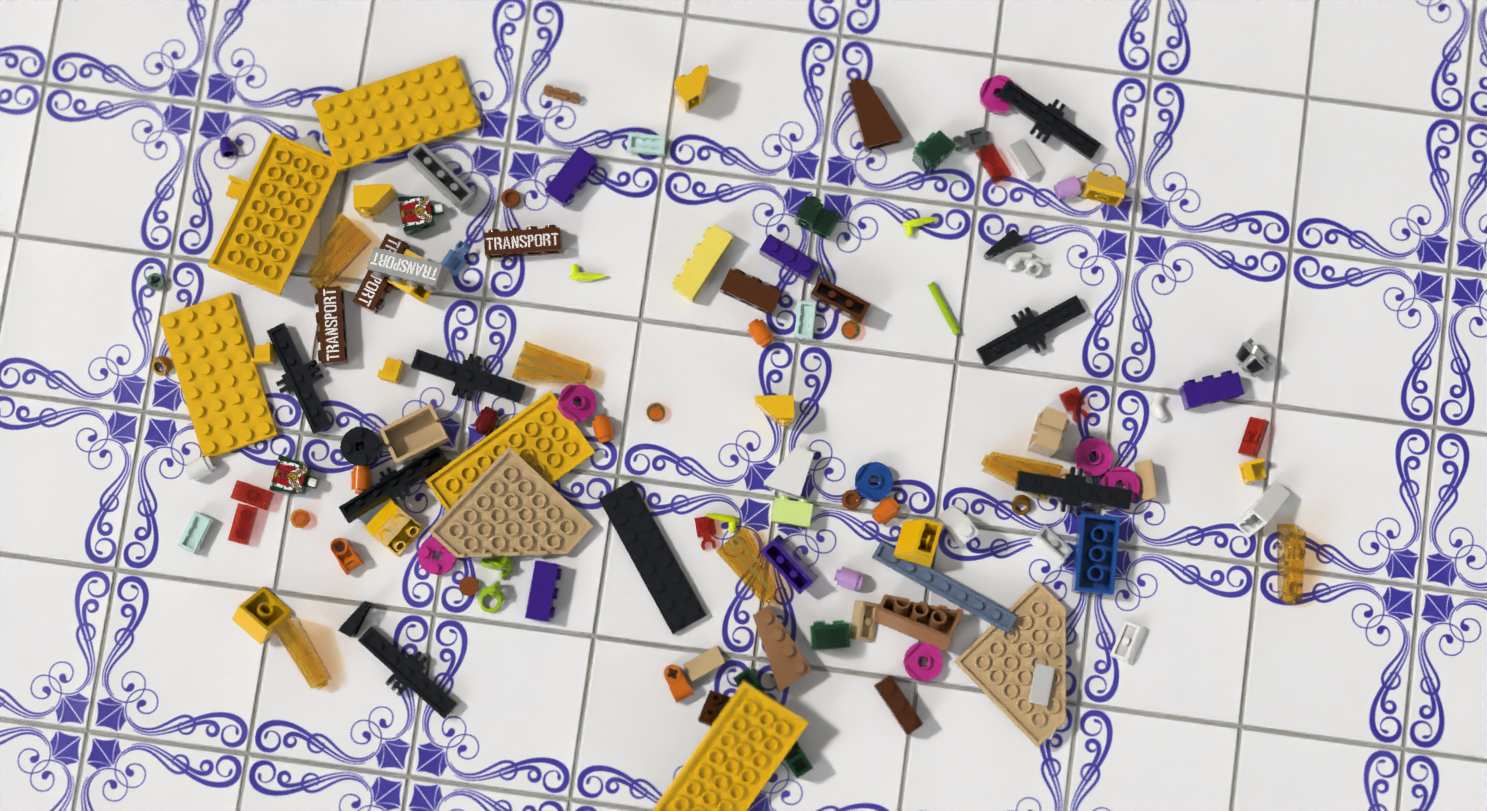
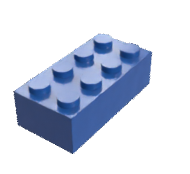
(1095, 554)

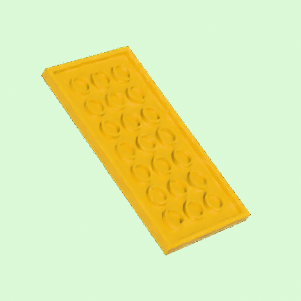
(396, 113)
(274, 214)
(218, 376)
(536, 434)
(735, 755)

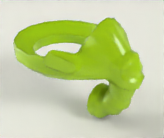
(502, 564)
(493, 590)

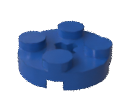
(884, 478)

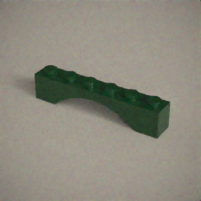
(795, 757)

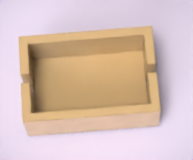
(1049, 428)
(414, 434)

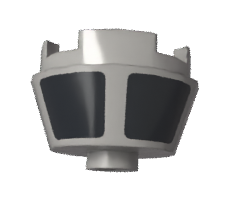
(1252, 358)

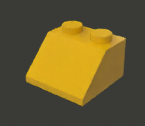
(1104, 188)
(373, 199)
(777, 408)
(260, 614)

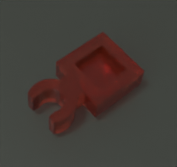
(1072, 402)
(706, 528)

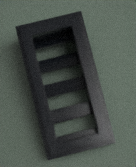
(1008, 242)
(355, 621)

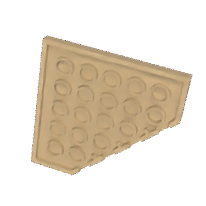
(510, 514)
(1006, 662)

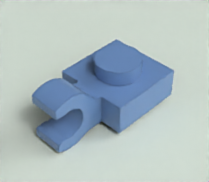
(454, 259)

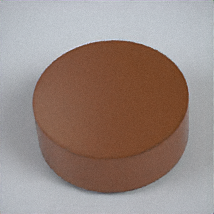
(510, 198)
(851, 499)
(469, 586)

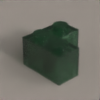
(932, 151)
(815, 218)
(829, 636)

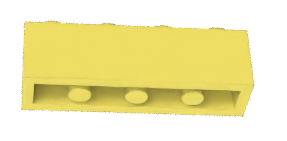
(702, 263)

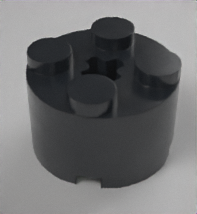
(369, 439)

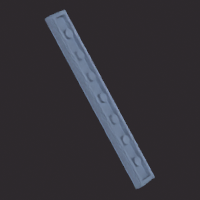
(947, 589)

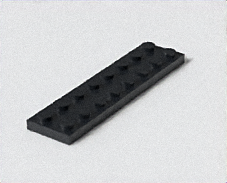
(652, 557)

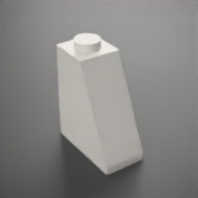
(792, 472)
(1262, 509)
(958, 525)

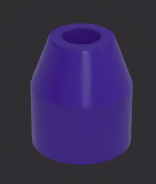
(227, 147)

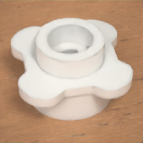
(1037, 267)

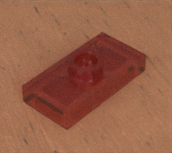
(1253, 437)
(252, 495)

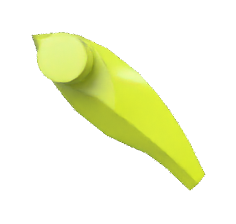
(917, 223)
(584, 276)
(725, 518)

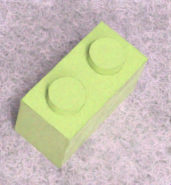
(792, 512)

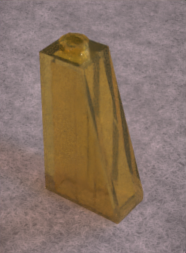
(339, 250)
(545, 365)
(1006, 466)
(746, 562)
(1290, 562)
(303, 652)

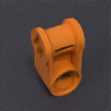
(346, 556)
(679, 686)

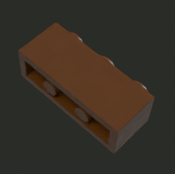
(751, 291)
(840, 300)
(898, 704)

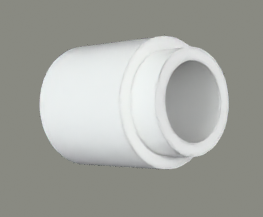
(200, 468)

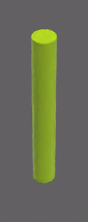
(944, 309)

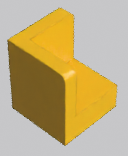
(235, 188)
(264, 354)
(391, 370)
(1252, 470)

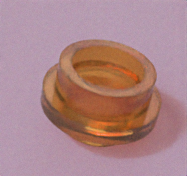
(300, 518)

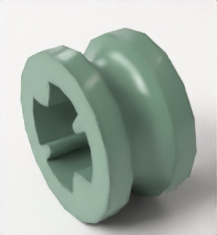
(150, 280)

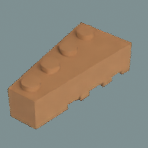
(918, 620)
(782, 653)

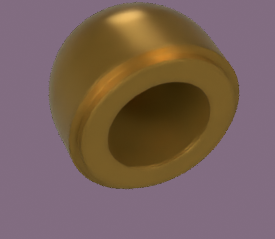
(165, 361)
(1021, 499)

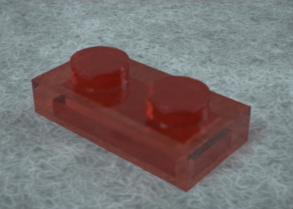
(993, 163)
(243, 524)

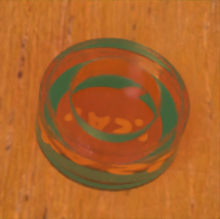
(850, 330)
(656, 412)

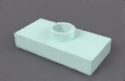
(646, 144)
(805, 320)
(195, 532)

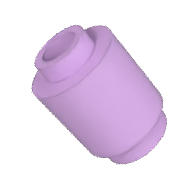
(1068, 187)
(848, 578)

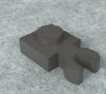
(973, 139)

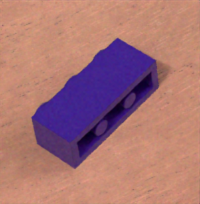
(572, 177)
(788, 258)
(1211, 390)
(789, 564)
(543, 591)

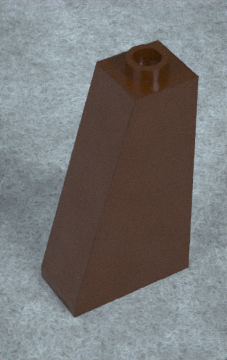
(872, 118)

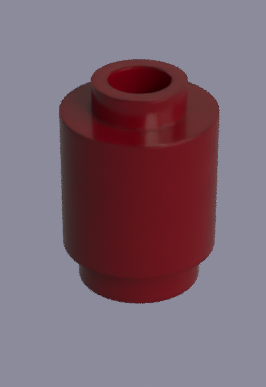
(486, 421)

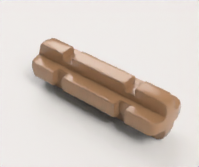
(561, 94)

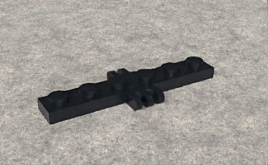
(1048, 120)
(1030, 330)
(468, 376)
(299, 378)
(393, 485)
(1073, 490)
(407, 672)

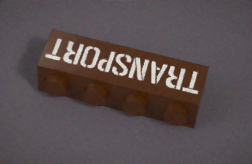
(523, 242)
(373, 289)
(331, 326)

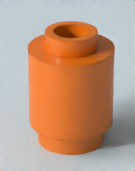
(760, 333)
(603, 428)
(360, 479)
(885, 511)

